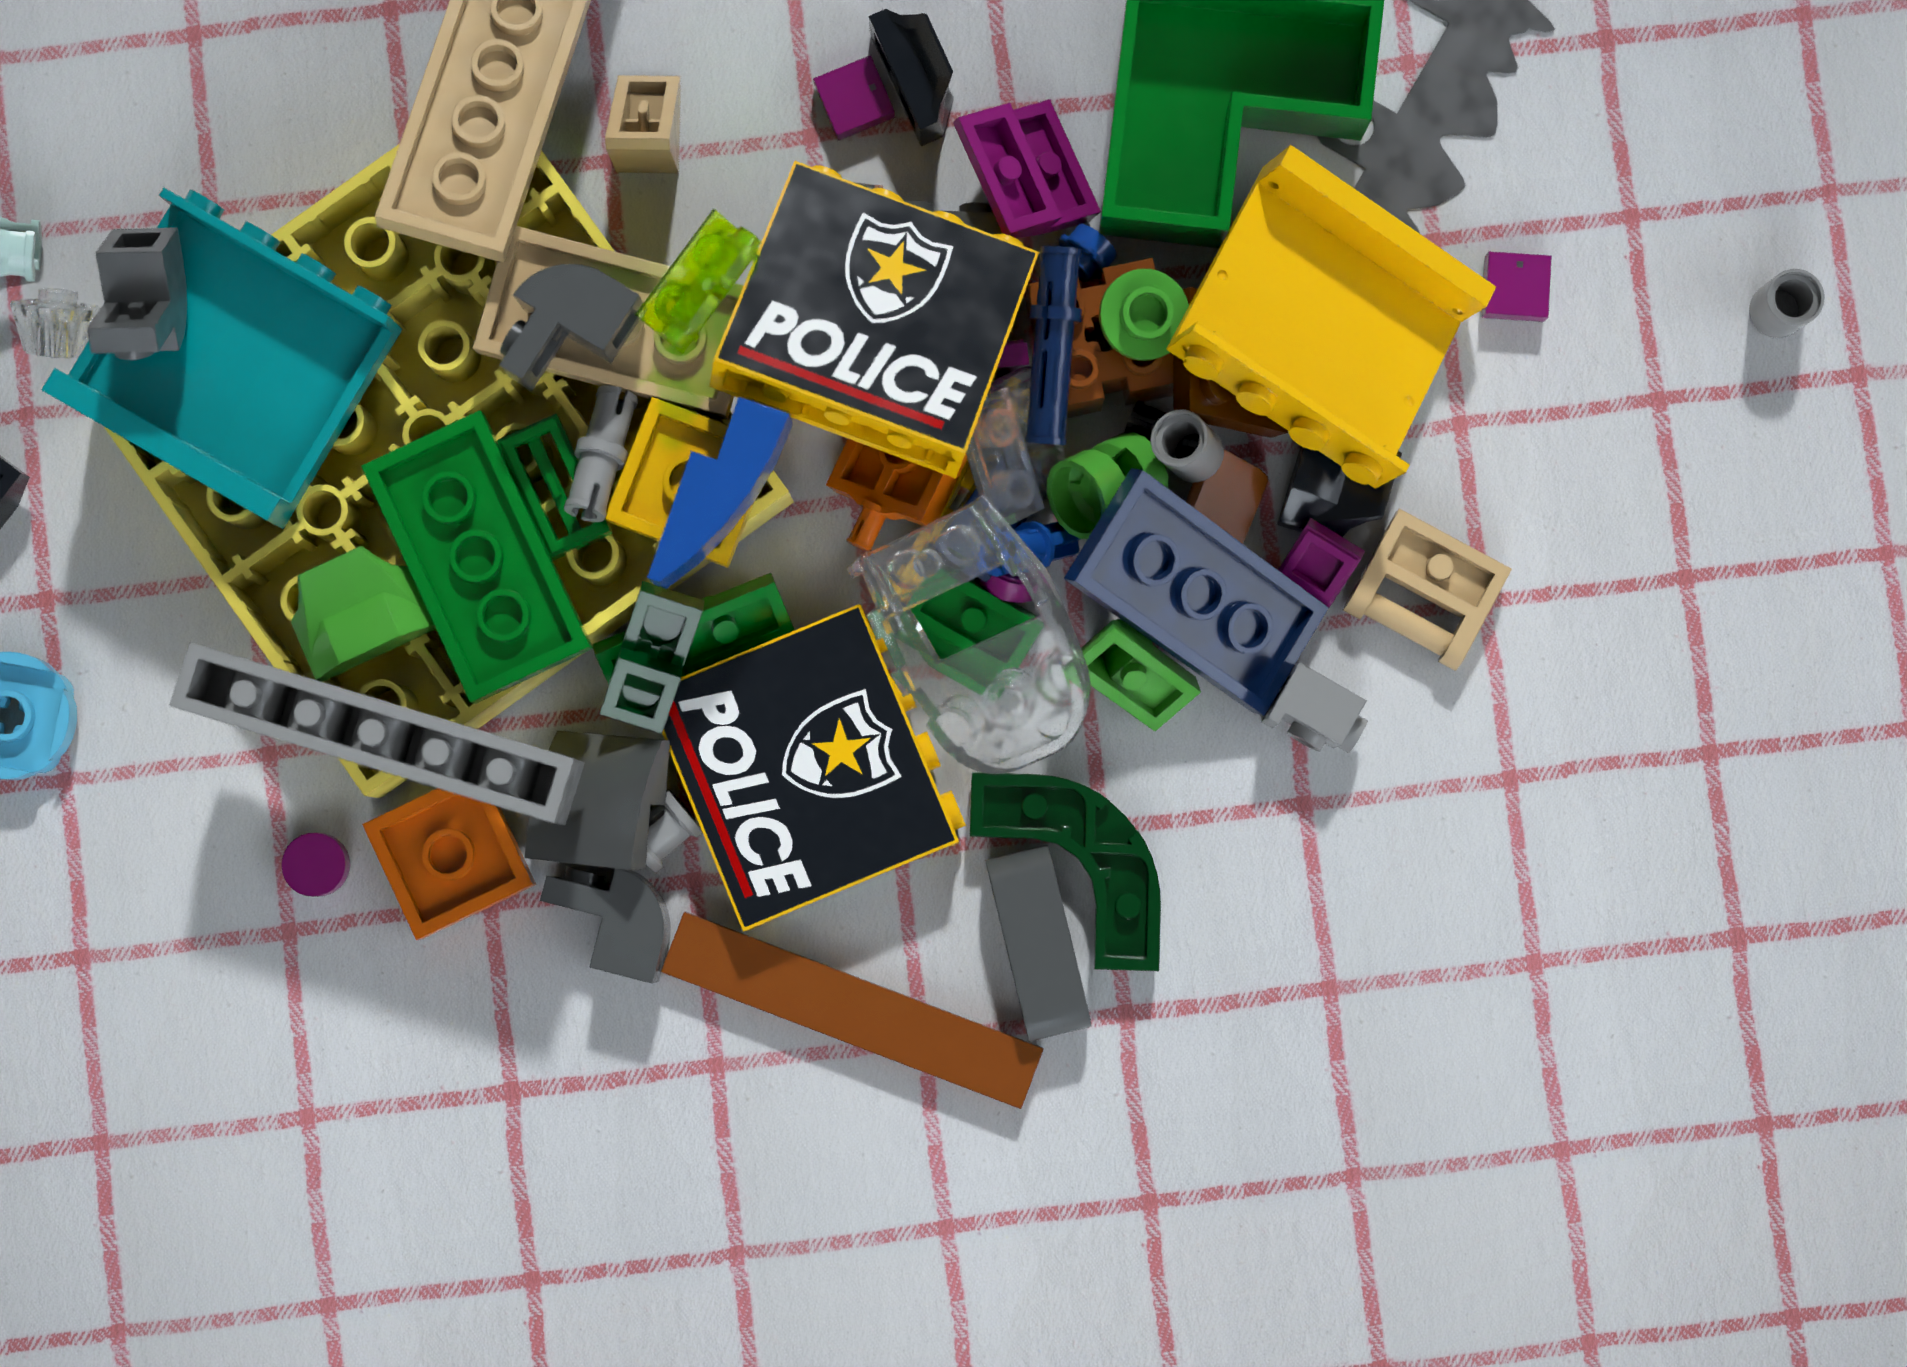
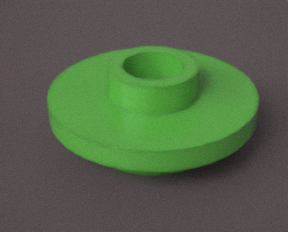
(1142, 313)

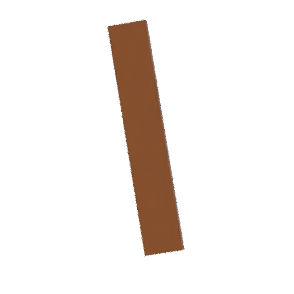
(852, 1010)

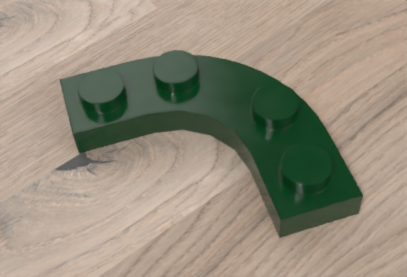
(1102, 841)

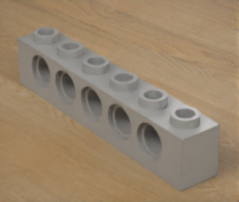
(377, 734)

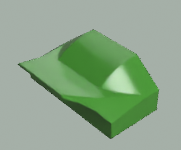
(356, 611)

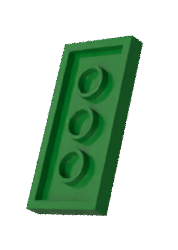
(476, 557)

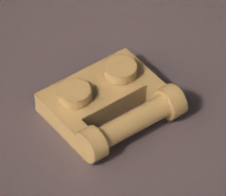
(1438, 571)

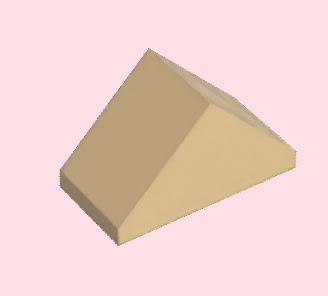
(645, 124)

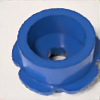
(1096, 251)

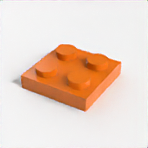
(447, 858)

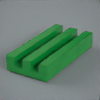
(578, 536)

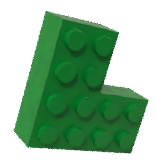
(1204, 72)

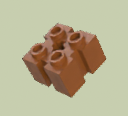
(1107, 372)

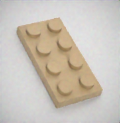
(645, 362)

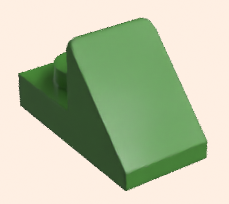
(1138, 674)

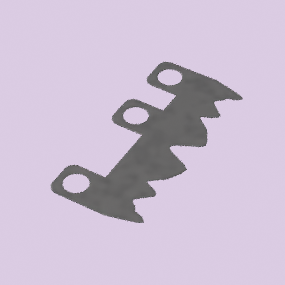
(1449, 97)

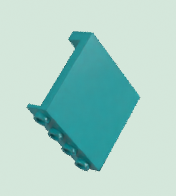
(261, 372)

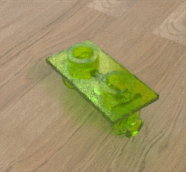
(698, 280)

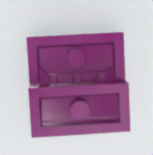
(1027, 169)

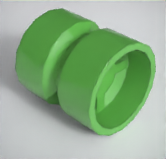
(1087, 481)

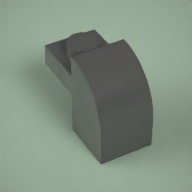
(141, 293)
(572, 304)
(633, 921)

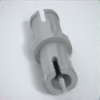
(601, 453)

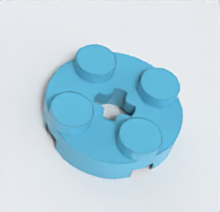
(48, 718)

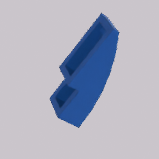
(719, 491)

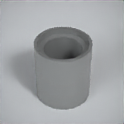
(1805, 290)
(1171, 430)

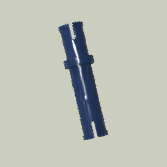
(1053, 344)

